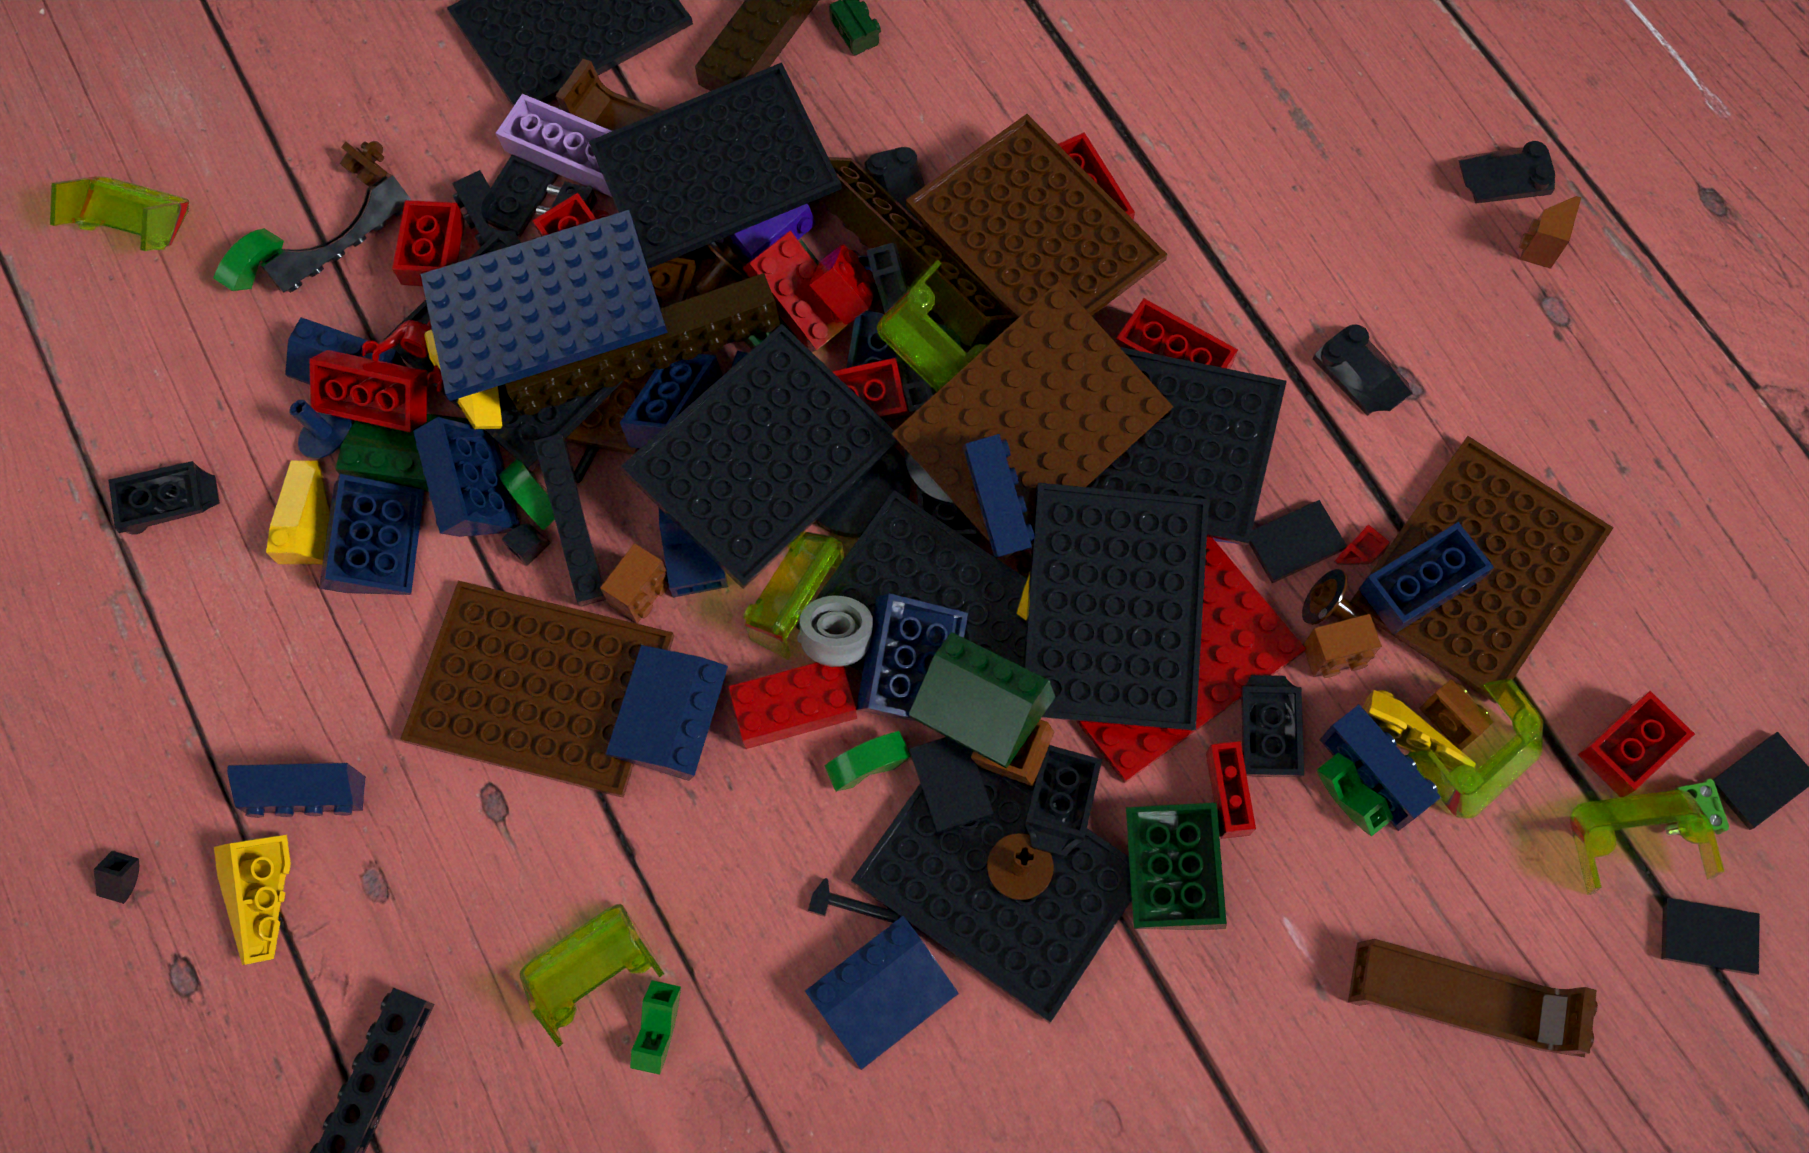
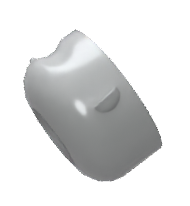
(835, 630)

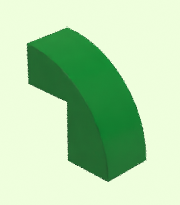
(242, 260)
(528, 493)
(866, 759)
(1357, 800)
(657, 1027)

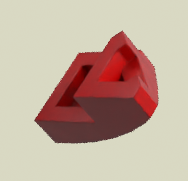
(1364, 548)

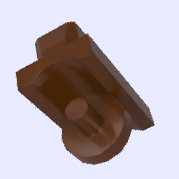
(355, 157)

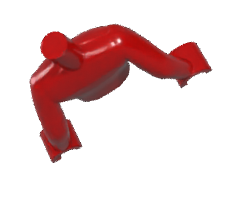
(412, 339)

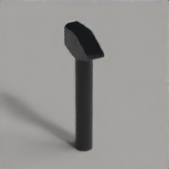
(823, 898)

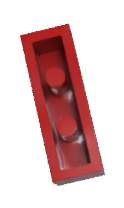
(1230, 790)

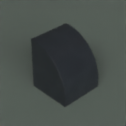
(525, 542)
(116, 876)

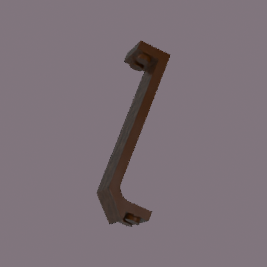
(592, 101)
(1473, 998)

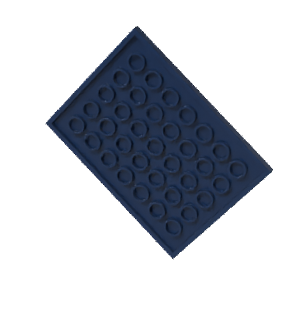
(541, 305)

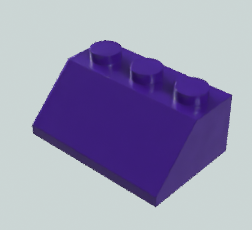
(756, 239)

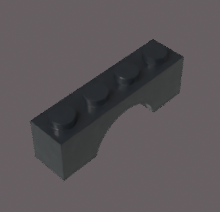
(473, 194)

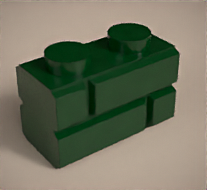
(855, 25)

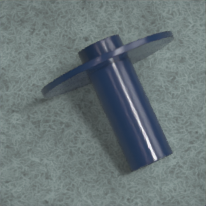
(321, 431)

